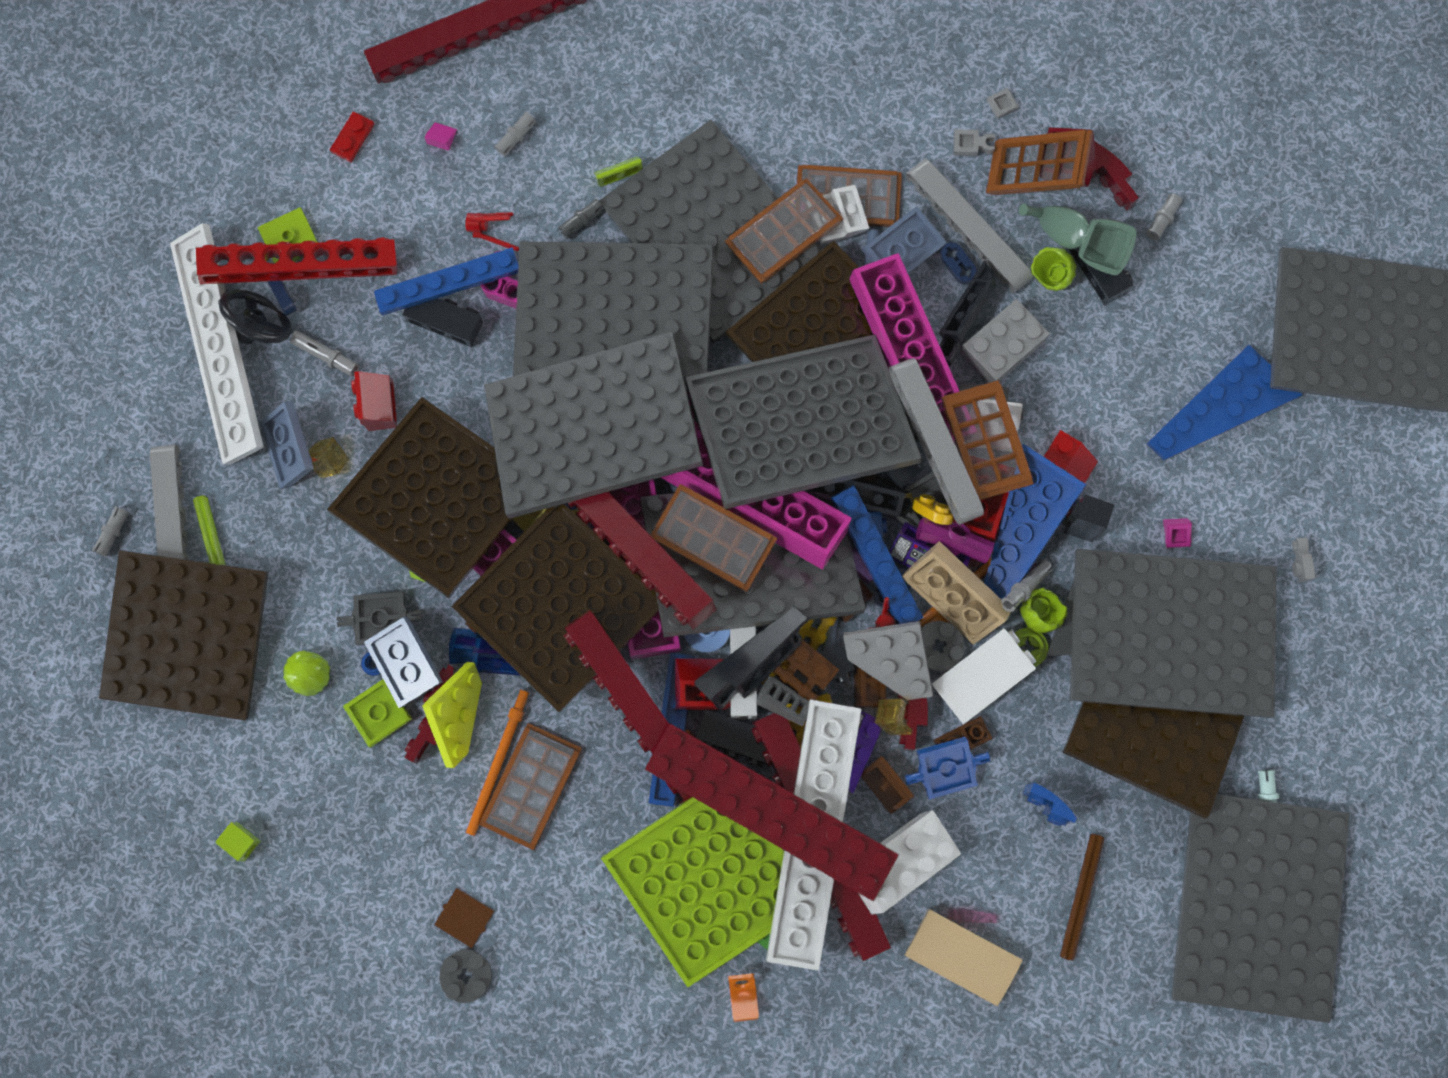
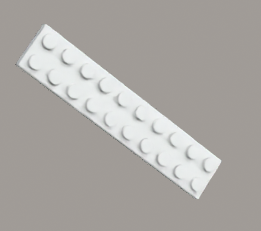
(217, 353)
(824, 782)

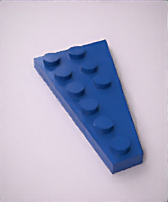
(1224, 403)
(1030, 521)

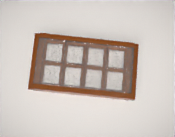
(1039, 162)
(877, 189)
(783, 230)
(987, 439)
(713, 537)
(530, 786)

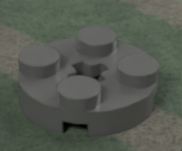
(953, 647)
(454, 965)

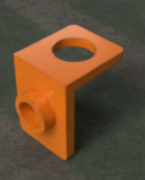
(743, 998)

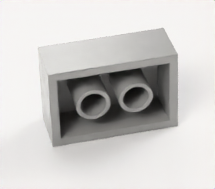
(1004, 342)

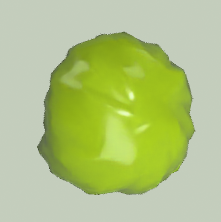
(1054, 268)
(1043, 611)
(306, 673)

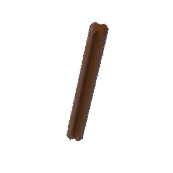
(1082, 897)

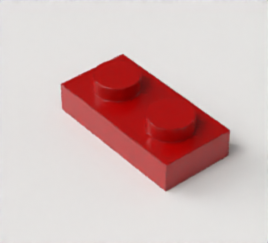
(352, 137)

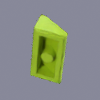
(618, 171)

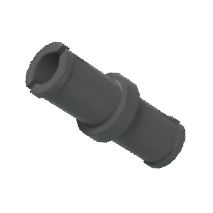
(581, 218)

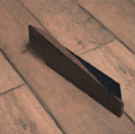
(966, 312)
(753, 661)

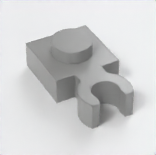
(968, 143)
(1303, 565)

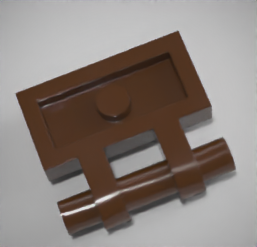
(812, 666)

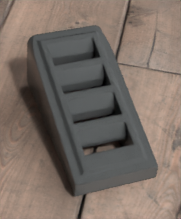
(780, 690)

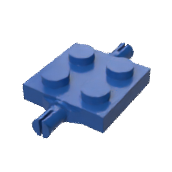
(947, 768)

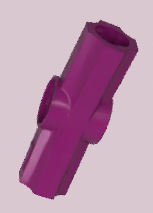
(955, 538)

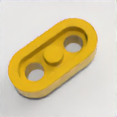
(933, 510)

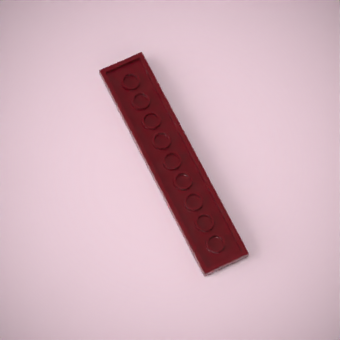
(772, 812)

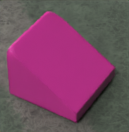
(440, 136)
(1177, 532)

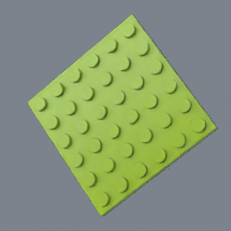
(699, 885)

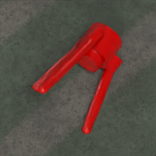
(479, 222)
(884, 619)

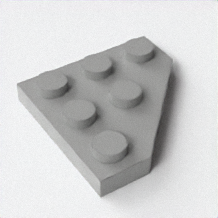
(893, 657)

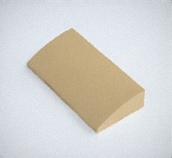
(956, 593)
(963, 957)

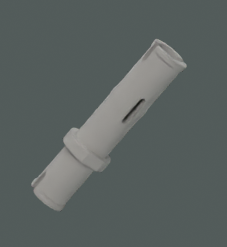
(332, 357)
(1022, 590)

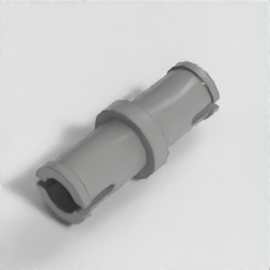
(515, 134)
(1164, 217)
(110, 531)

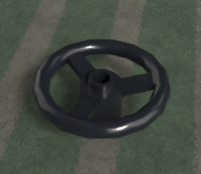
(253, 321)

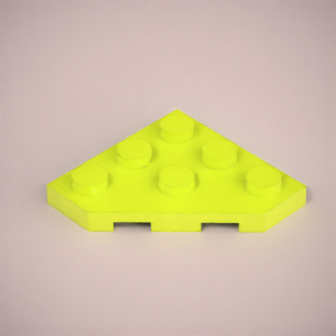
(453, 713)

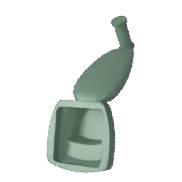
(1102, 243)

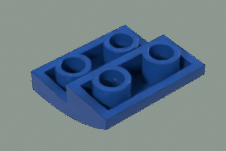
(1055, 808)

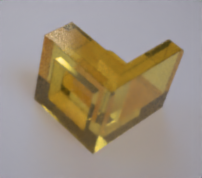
(327, 457)
(891, 716)

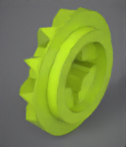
(1036, 640)

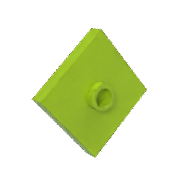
(289, 227)
(376, 714)

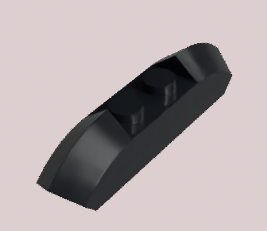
(875, 495)

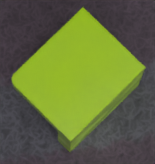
(237, 841)

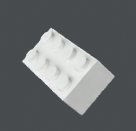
(922, 850)

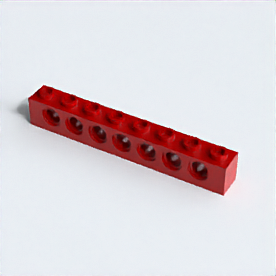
(285, 269)

